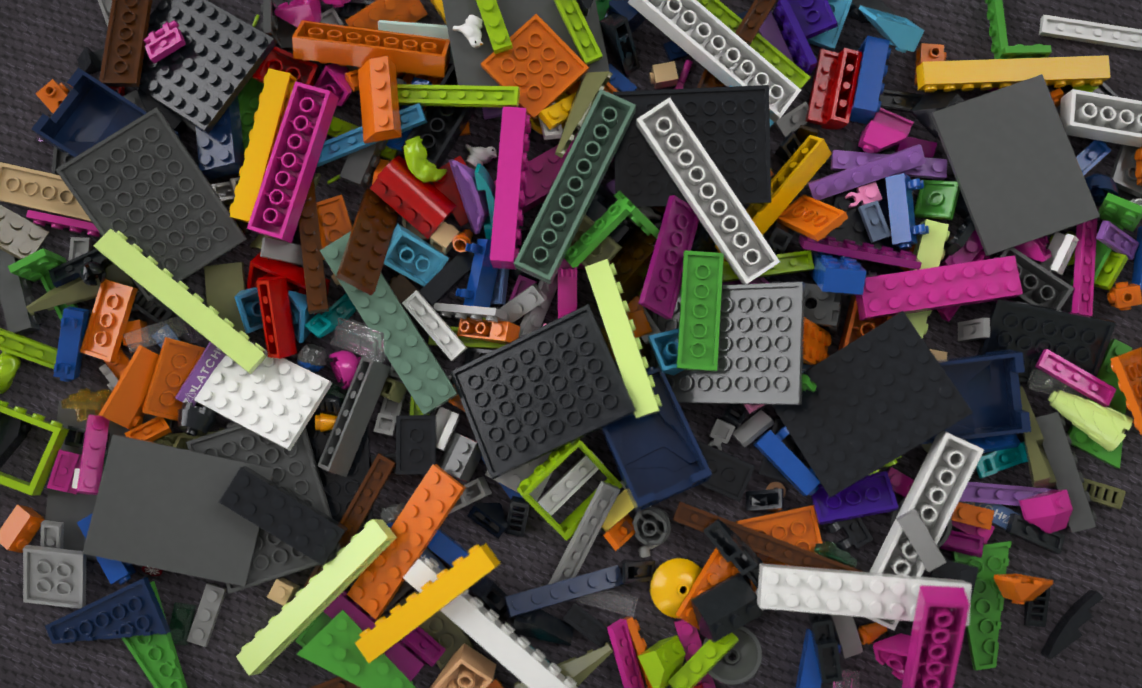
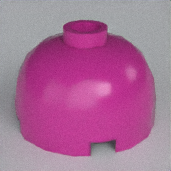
(344, 366)

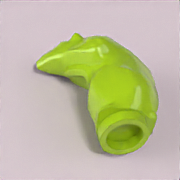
(417, 161)
(8, 367)

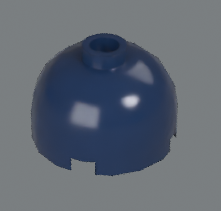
(1100, 186)

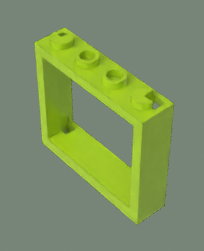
(49, 456)
(570, 524)

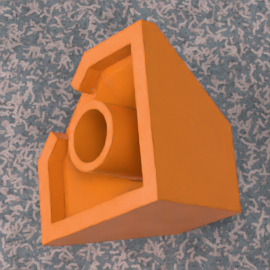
(1021, 587)

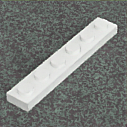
(1091, 32)

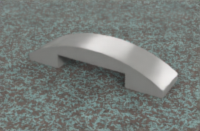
(390, 409)

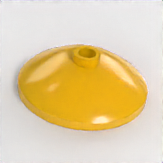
(667, 583)

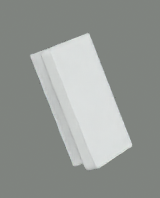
(1061, 248)
(445, 425)

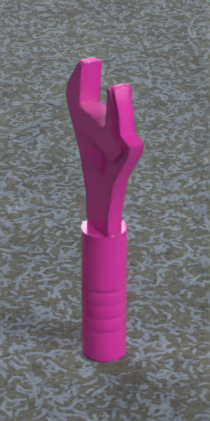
(684, 73)

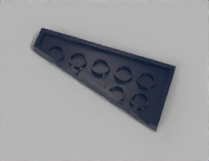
(118, 615)

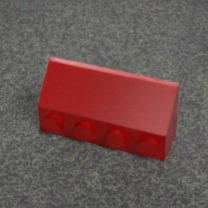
(268, 267)

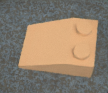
(466, 670)

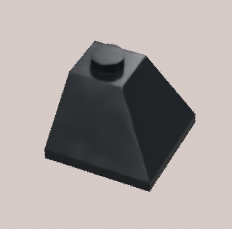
(931, 103)

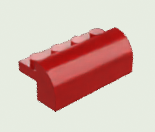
(833, 88)
(412, 199)
(276, 316)

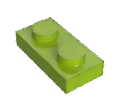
(1110, 270)

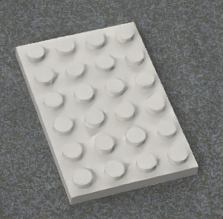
(270, 401)

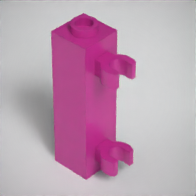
(567, 289)

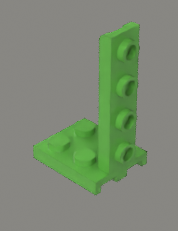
(999, 37)
(1121, 214)
(605, 225)
(36, 267)

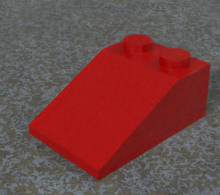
(281, 60)
(449, 188)

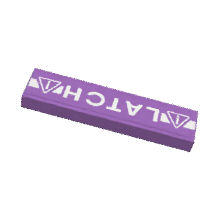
(200, 373)

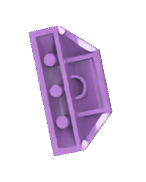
(473, 200)

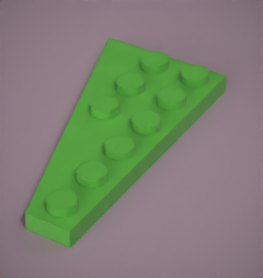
(1079, 438)
(986, 603)
(336, 651)
(157, 656)

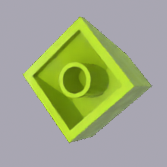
(663, 661)

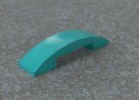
(485, 182)
(324, 324)
(1001, 459)

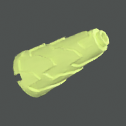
(1098, 422)

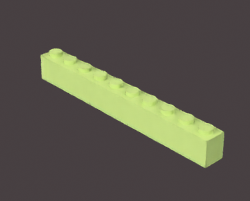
(180, 301)
(315, 596)

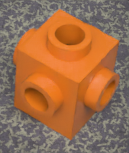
(1124, 295)

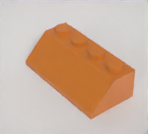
(379, 100)
(130, 392)

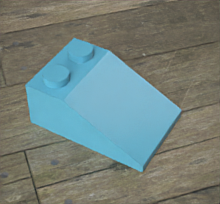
(897, 29)
(413, 256)

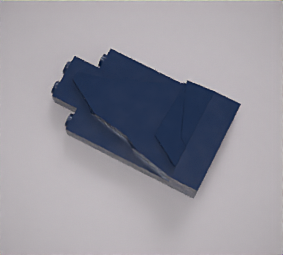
(86, 116)
(991, 391)
(658, 451)

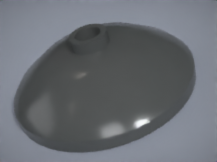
(747, 661)

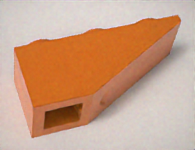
(496, 332)

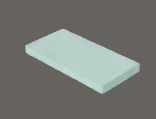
(421, 29)

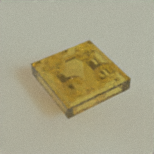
(84, 400)

